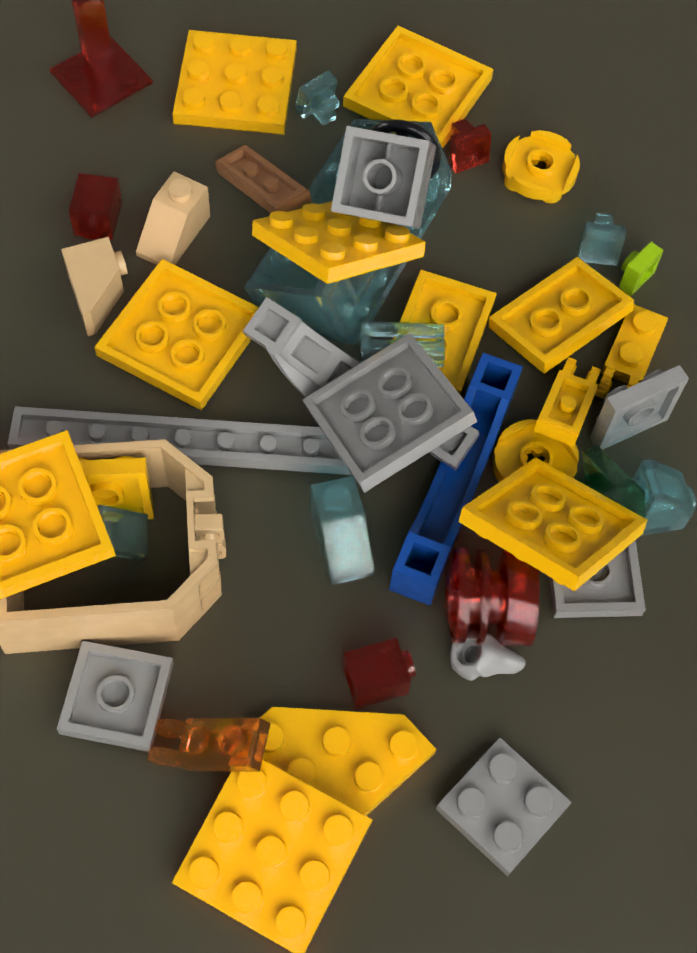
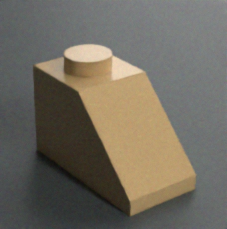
(174, 219)
(95, 279)

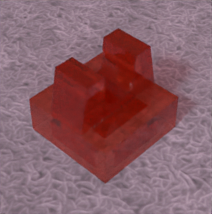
(469, 146)

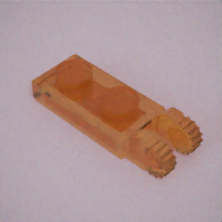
(213, 744)

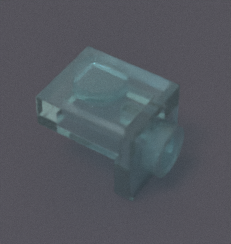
(126, 531)

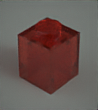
(95, 206)
(378, 672)

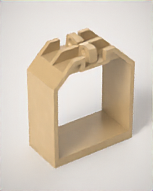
(135, 621)

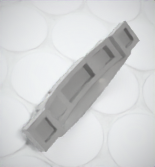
(314, 362)

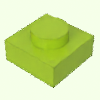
(639, 268)

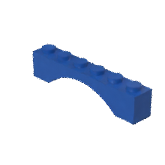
(436, 524)

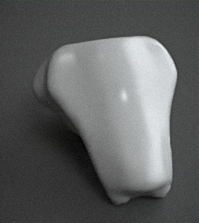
(484, 659)

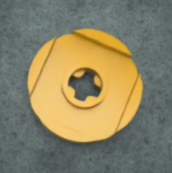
(537, 183)
(521, 440)

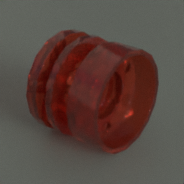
(492, 597)

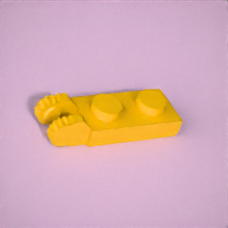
(632, 349)
(567, 404)

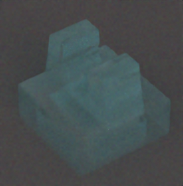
(318, 98)
(602, 241)

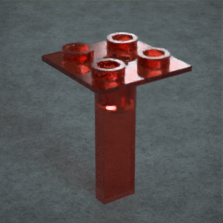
(102, 70)

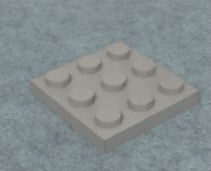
(389, 411)

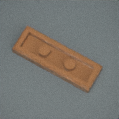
(262, 181)

